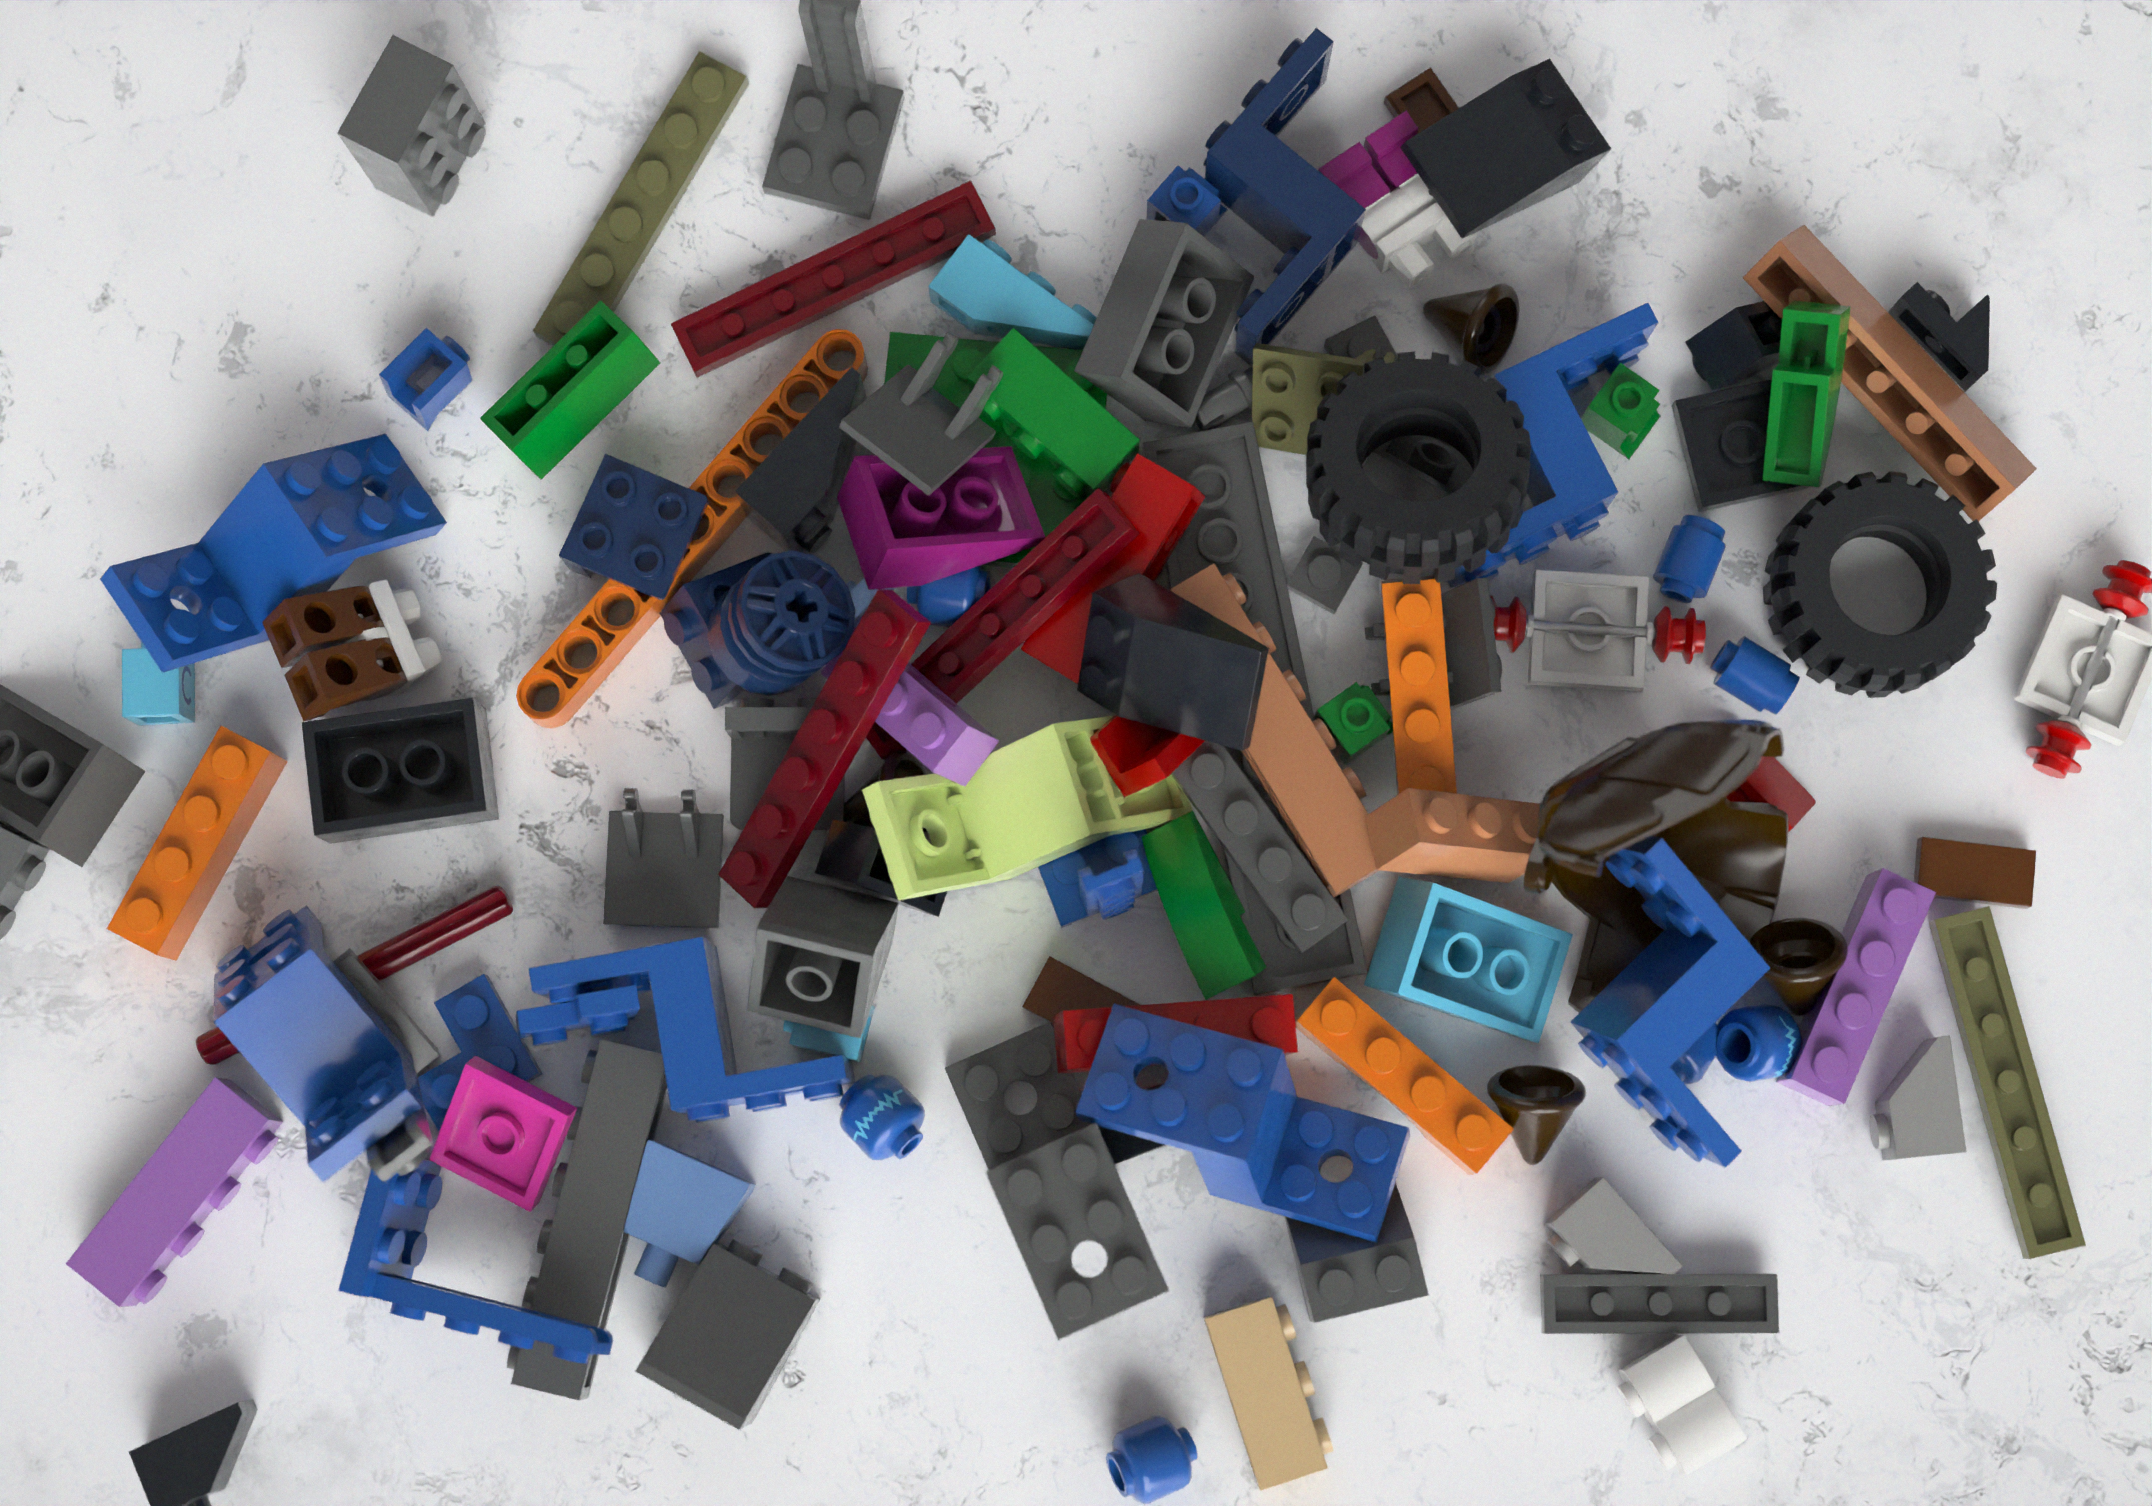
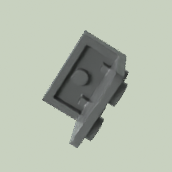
(758, 745)

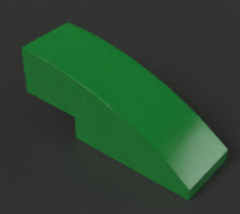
(1805, 392)
(1201, 906)

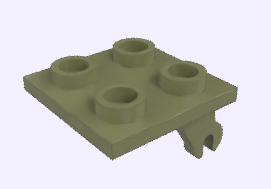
(1290, 388)

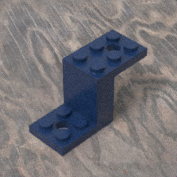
(1282, 193)

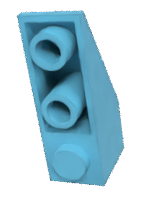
(994, 297)

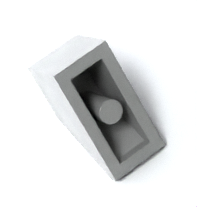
(1920, 1106)
(1606, 1234)

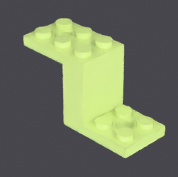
(1012, 815)

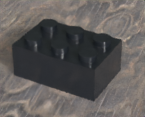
(400, 770)

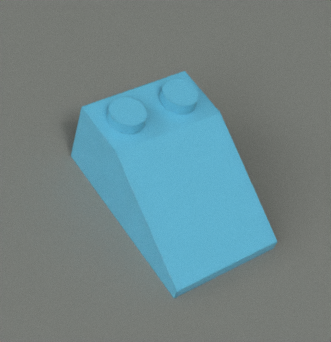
(1468, 958)

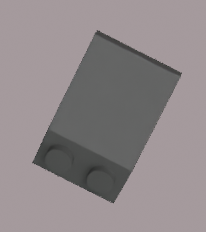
(58, 779)

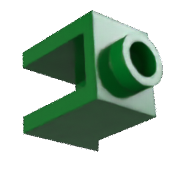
(1623, 411)
(1356, 720)

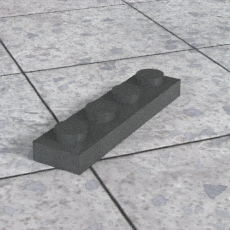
(1259, 846)
(1659, 1303)

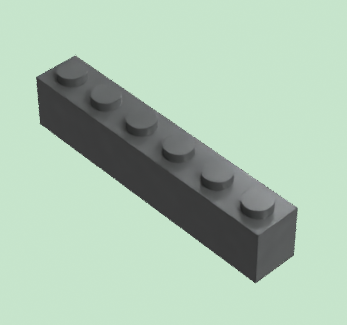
(594, 1190)

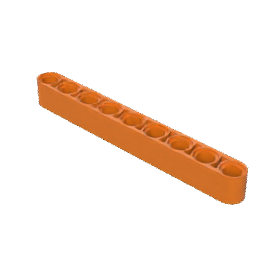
(724, 517)

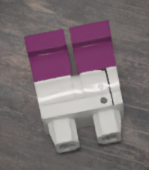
(1397, 203)

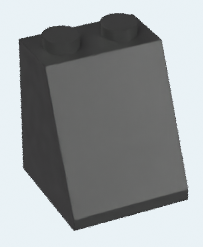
(821, 956)
(730, 1333)

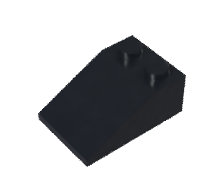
(1507, 149)
(799, 481)
(1171, 664)

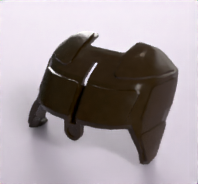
(1671, 789)

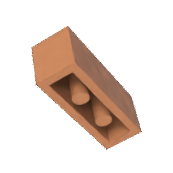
(1453, 835)

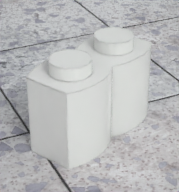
(1681, 1406)

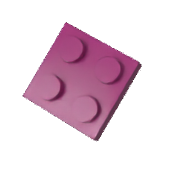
(502, 1133)

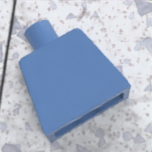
(680, 1209)

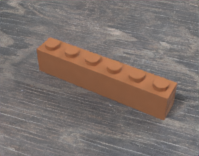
(1897, 378)
(1294, 753)

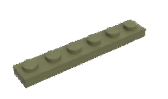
(646, 195)
(2007, 1083)

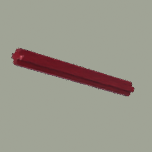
(400, 952)

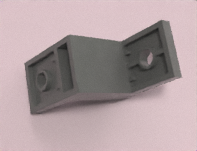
(1055, 1183)

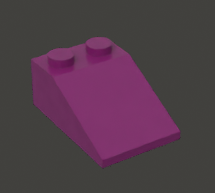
(921, 538)

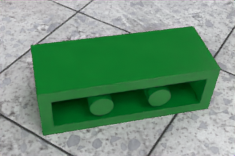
(570, 390)
(1054, 417)

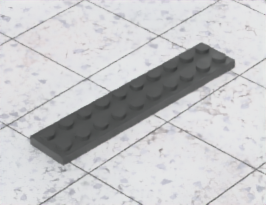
(1239, 536)

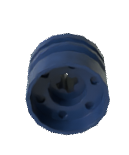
(781, 623)

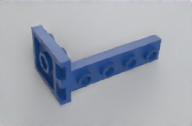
(1099, 878)
(393, 1242)

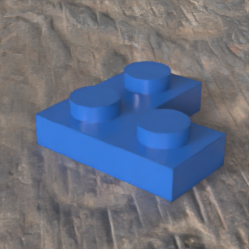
(602, 1011)
(480, 1029)

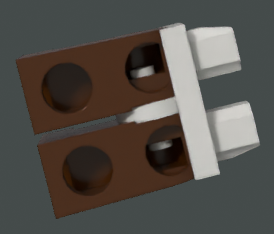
(349, 646)

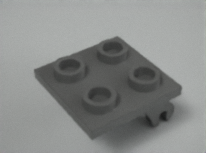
(920, 428)
(1470, 644)
(663, 866)

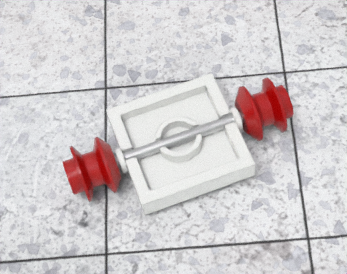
(1594, 630)
(2089, 670)

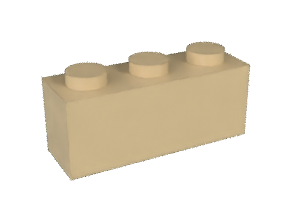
(1268, 1391)

